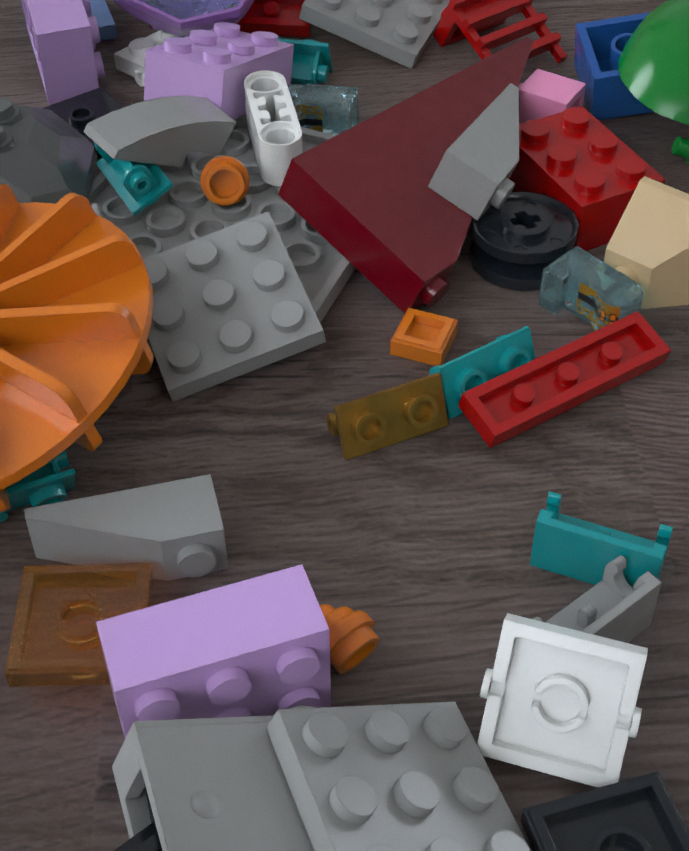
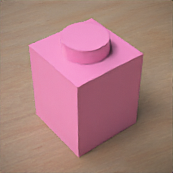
(548, 95)

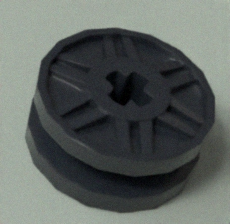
(521, 239)

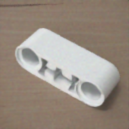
(272, 124)

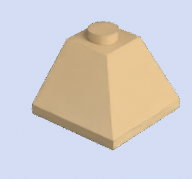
(654, 244)

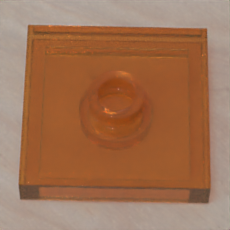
(57, 617)

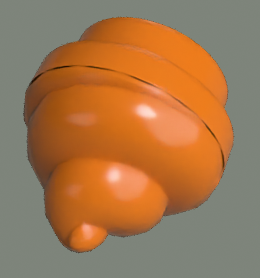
(225, 180)
(349, 636)

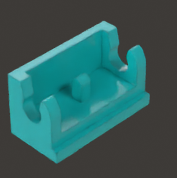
(585, 548)

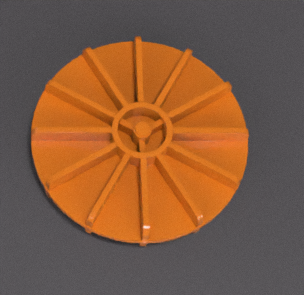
(69, 328)

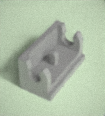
(612, 605)

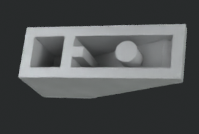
(482, 158)
(160, 524)

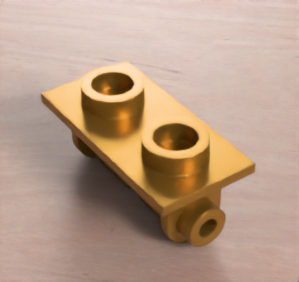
(389, 416)

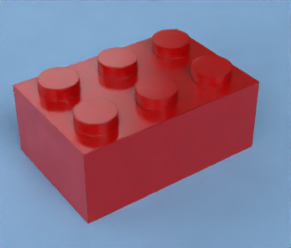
(583, 167)

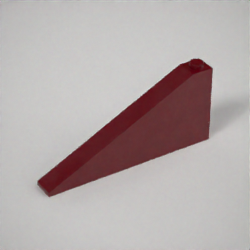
(372, 182)

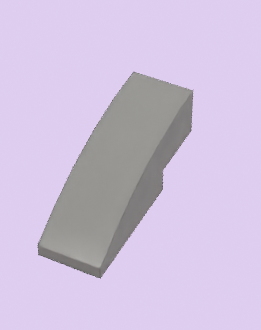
(162, 130)

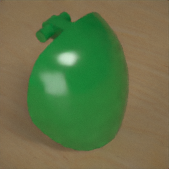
(657, 65)

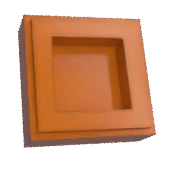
(424, 337)

